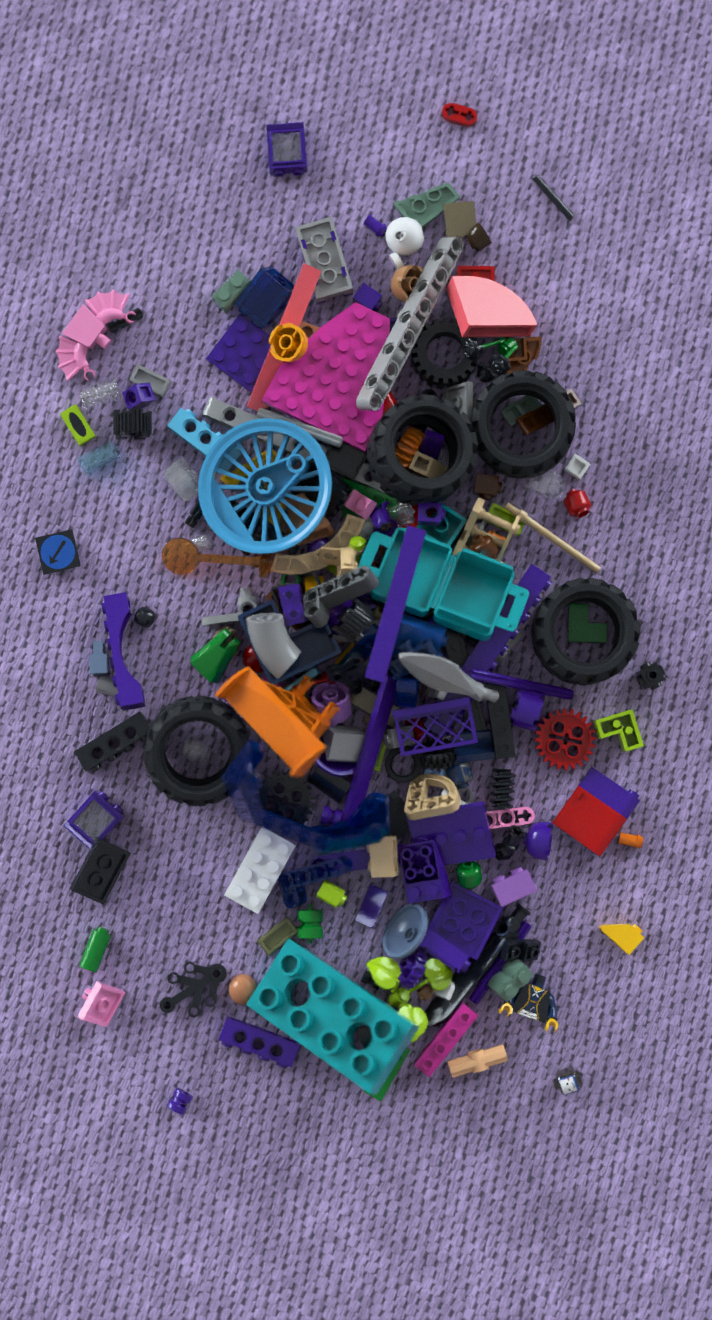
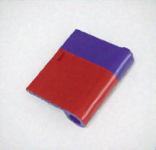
(596, 811)

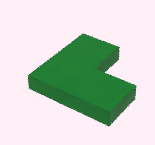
(580, 630)

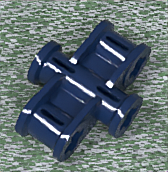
(405, 646)

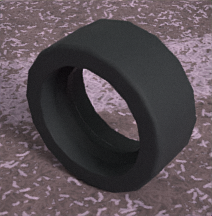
(398, 778)

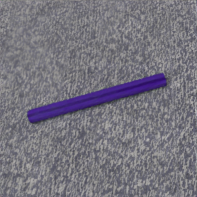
(521, 684)

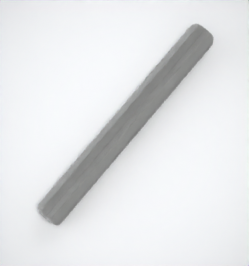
(316, 433)

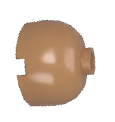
(404, 281)

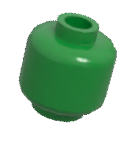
(469, 874)

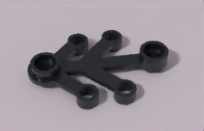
(342, 673)
(196, 986)

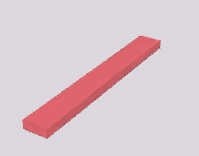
(293, 314)

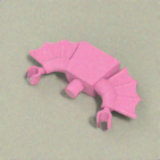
(89, 330)

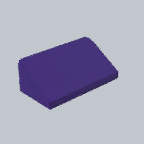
(371, 906)

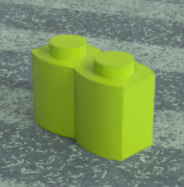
(331, 894)

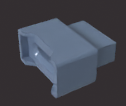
(99, 661)

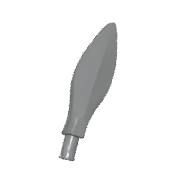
(445, 676)

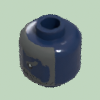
(460, 774)

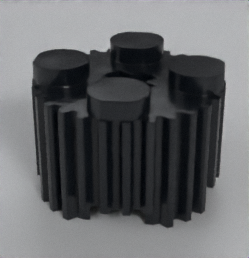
(132, 424)
(353, 621)

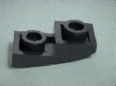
(521, 949)

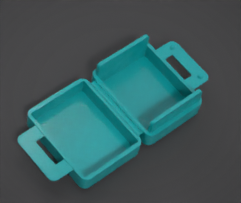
(461, 588)

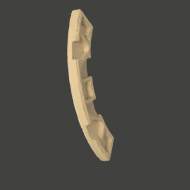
(309, 562)

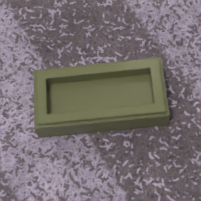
(277, 935)

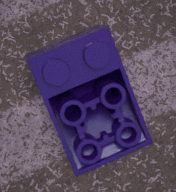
(423, 872)

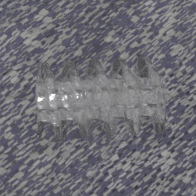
(99, 393)

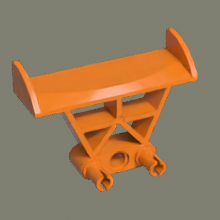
(281, 717)

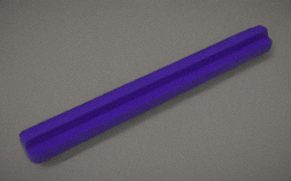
(496, 967)

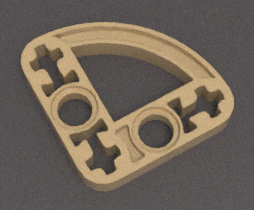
(443, 804)

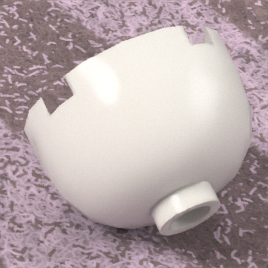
(412, 236)

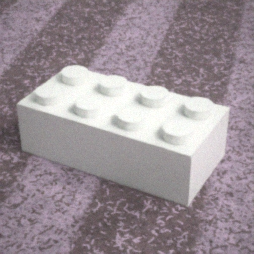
(260, 870)

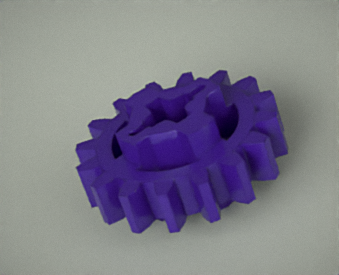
(412, 968)

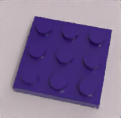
(241, 352)
(465, 920)

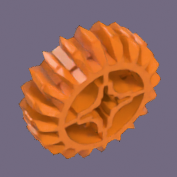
(408, 445)

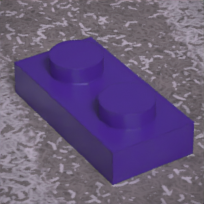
(432, 444)

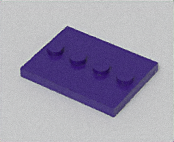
(458, 835)

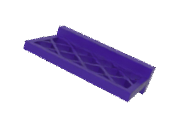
(433, 709)

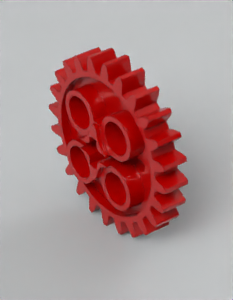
(568, 722)

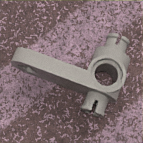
(246, 599)

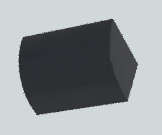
(332, 786)

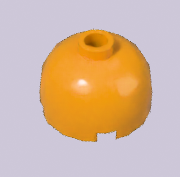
(288, 343)

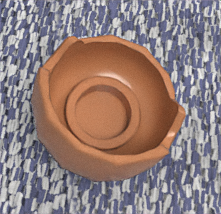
(241, 988)

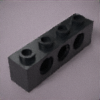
(500, 724)
(86, 753)

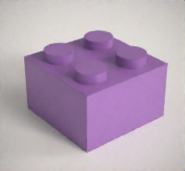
(513, 886)

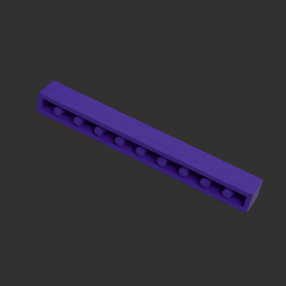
(486, 652)

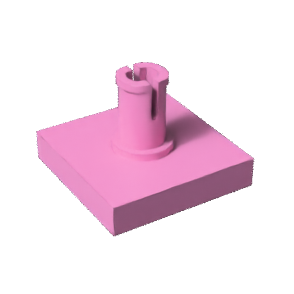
(100, 1003)

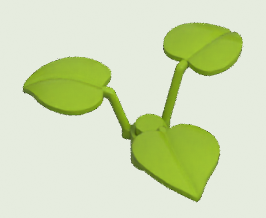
(385, 974)

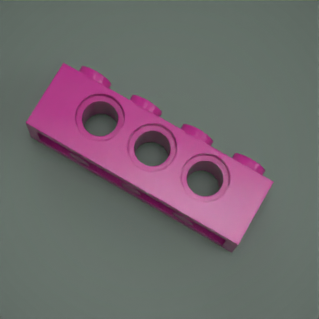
(445, 1039)

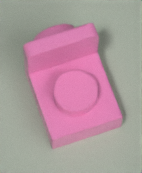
(360, 504)

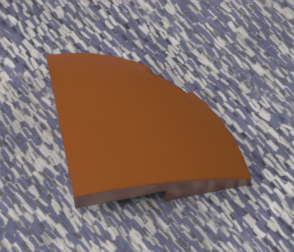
(527, 351)

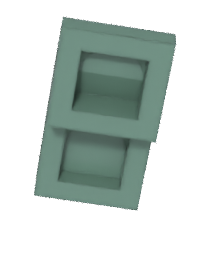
(520, 408)

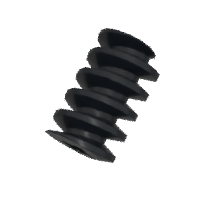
(502, 788)

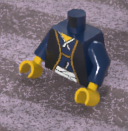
(534, 1003)

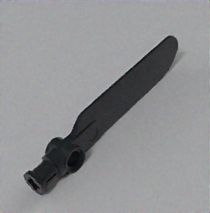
(505, 929)

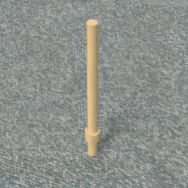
(550, 536)

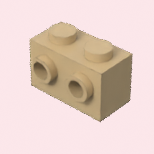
(383, 858)

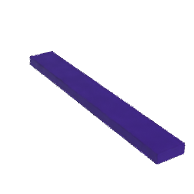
(395, 604)
(370, 746)

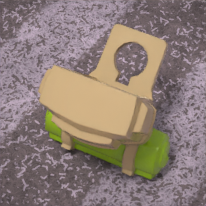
(347, 557)

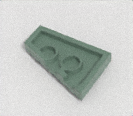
(427, 205)

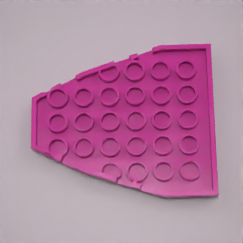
(330, 375)

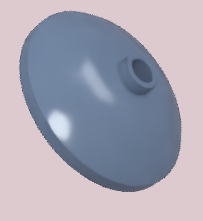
(405, 931)

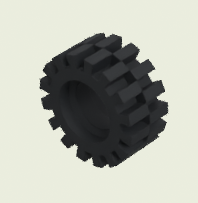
(438, 758)

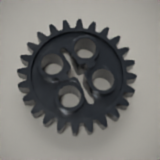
(291, 784)

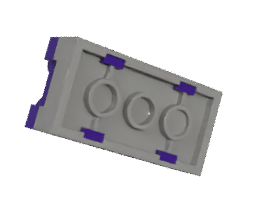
(323, 251)

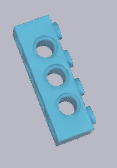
(183, 419)

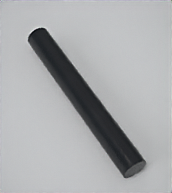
(553, 197)

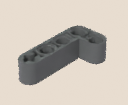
(335, 592)

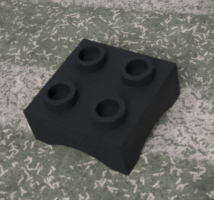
(397, 816)

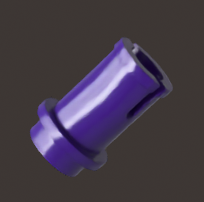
(375, 226)

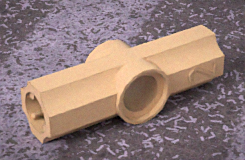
(477, 1060)

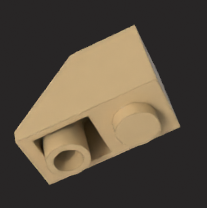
(426, 467)

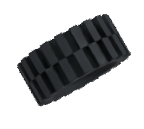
(426, 369)

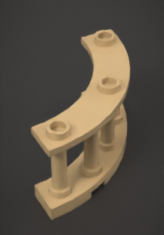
(471, 529)

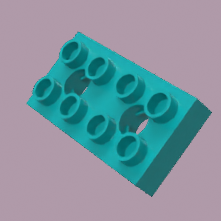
(332, 1016)

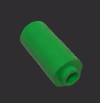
(95, 949)

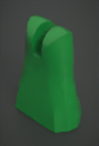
(215, 656)

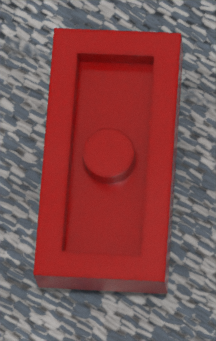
(477, 271)

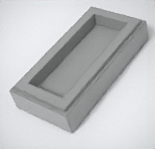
(158, 383)

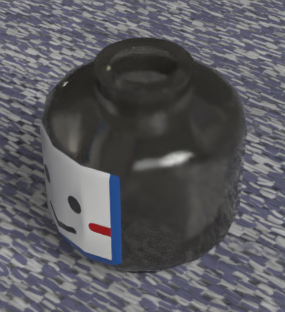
(567, 1081)

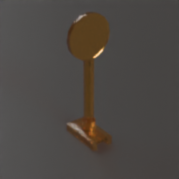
(182, 557)

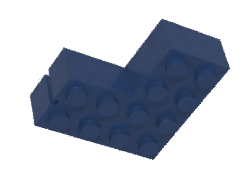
(312, 641)

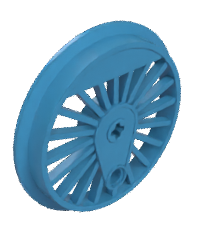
(280, 479)

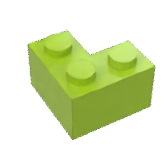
(624, 726)

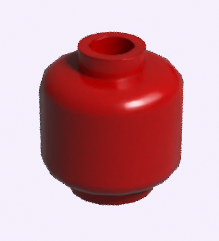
(577, 503)

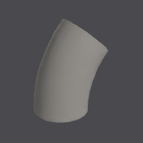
(272, 642)

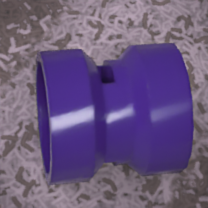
(327, 815)
(179, 1101)

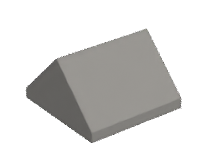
(343, 743)

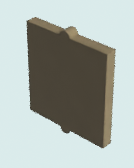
(459, 218)

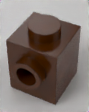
(487, 486)

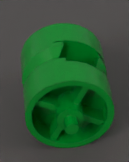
(310, 922)

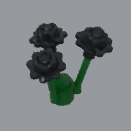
(498, 364)

